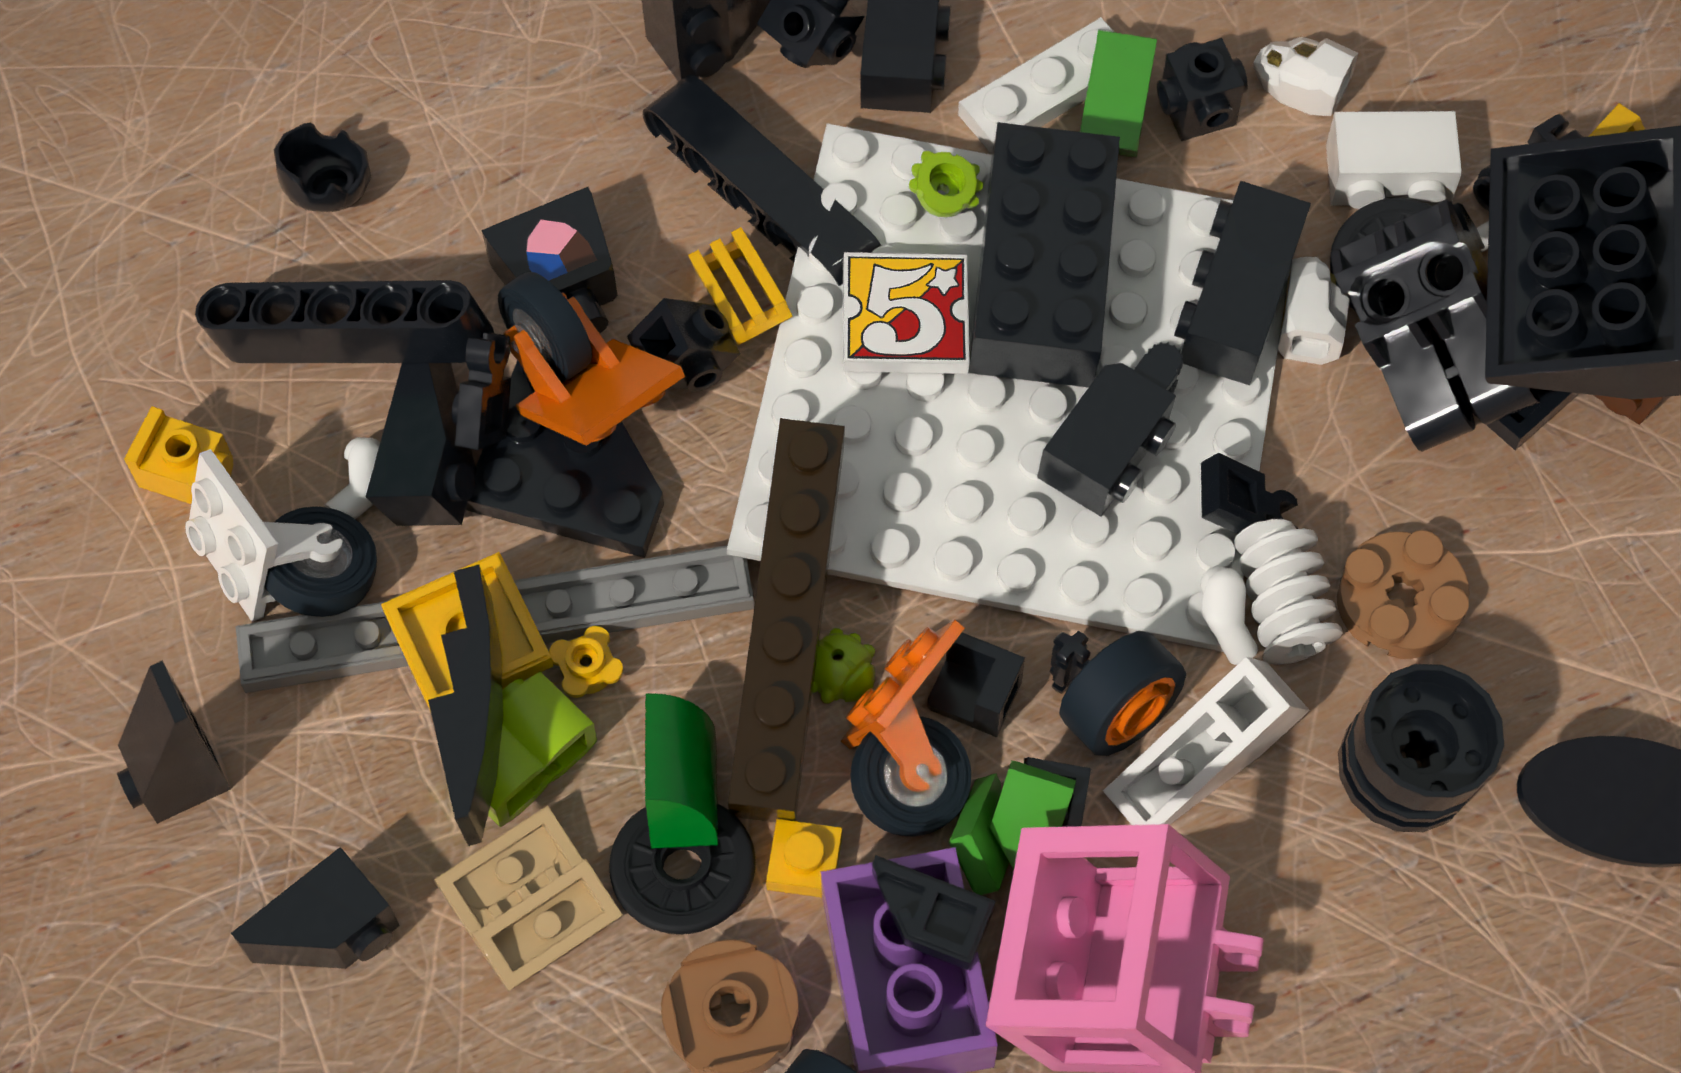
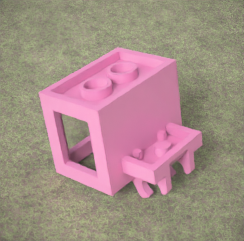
(1117, 960)

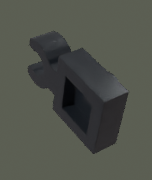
(483, 400)
(1237, 495)

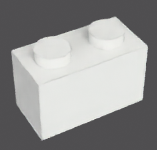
(1393, 157)

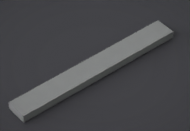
(560, 604)

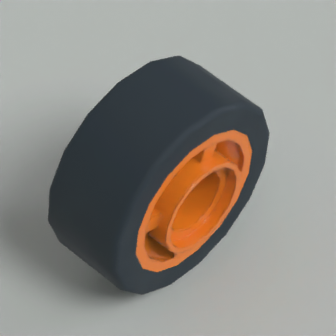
(1122, 693)

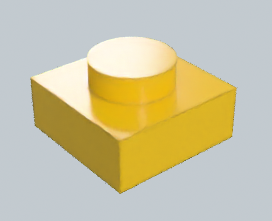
(800, 855)

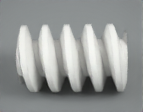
(1284, 592)

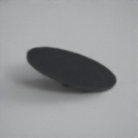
(1608, 798)

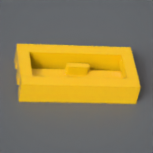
(723, 257)

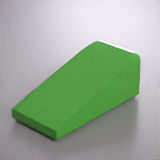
(1119, 88)

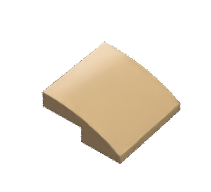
(527, 898)

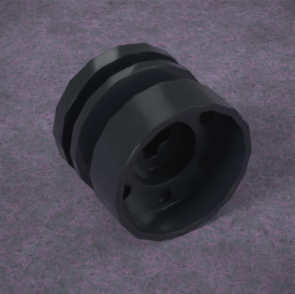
(1433, 719)

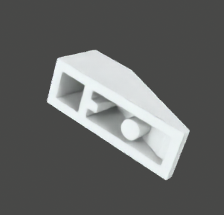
(1208, 745)

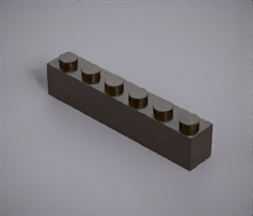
(786, 621)

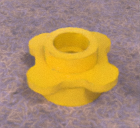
(586, 679)

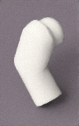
(1225, 612)

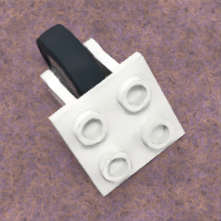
(305, 560)

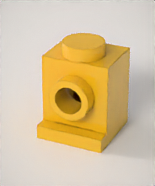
(157, 453)

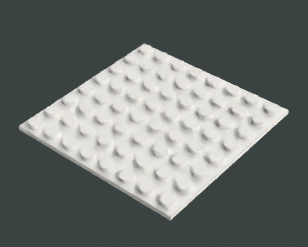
(947, 465)

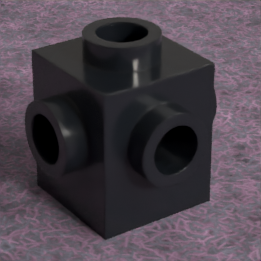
(812, 29)
(1202, 88)
(688, 336)

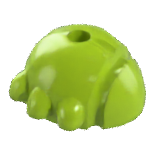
(952, 176)
(847, 677)

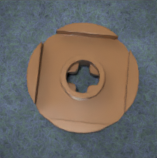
(1418, 562)
(697, 990)

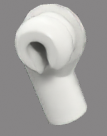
(361, 457)

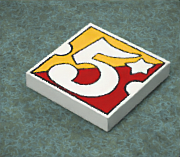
(905, 313)

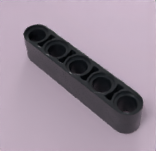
(754, 175)
(342, 321)

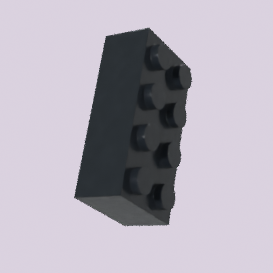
(1045, 255)

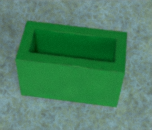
(680, 773)

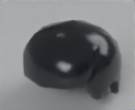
(320, 169)

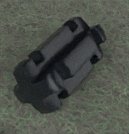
(1068, 659)

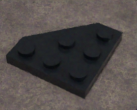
(565, 487)

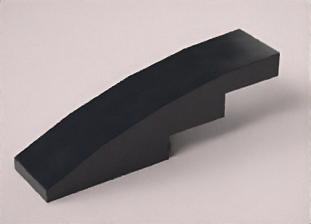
(471, 717)

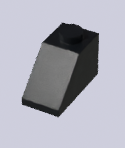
(321, 920)

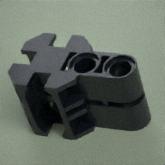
(1414, 340)

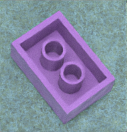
(898, 1002)

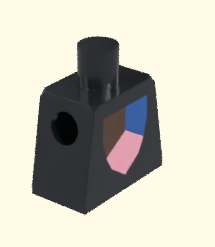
(562, 245)

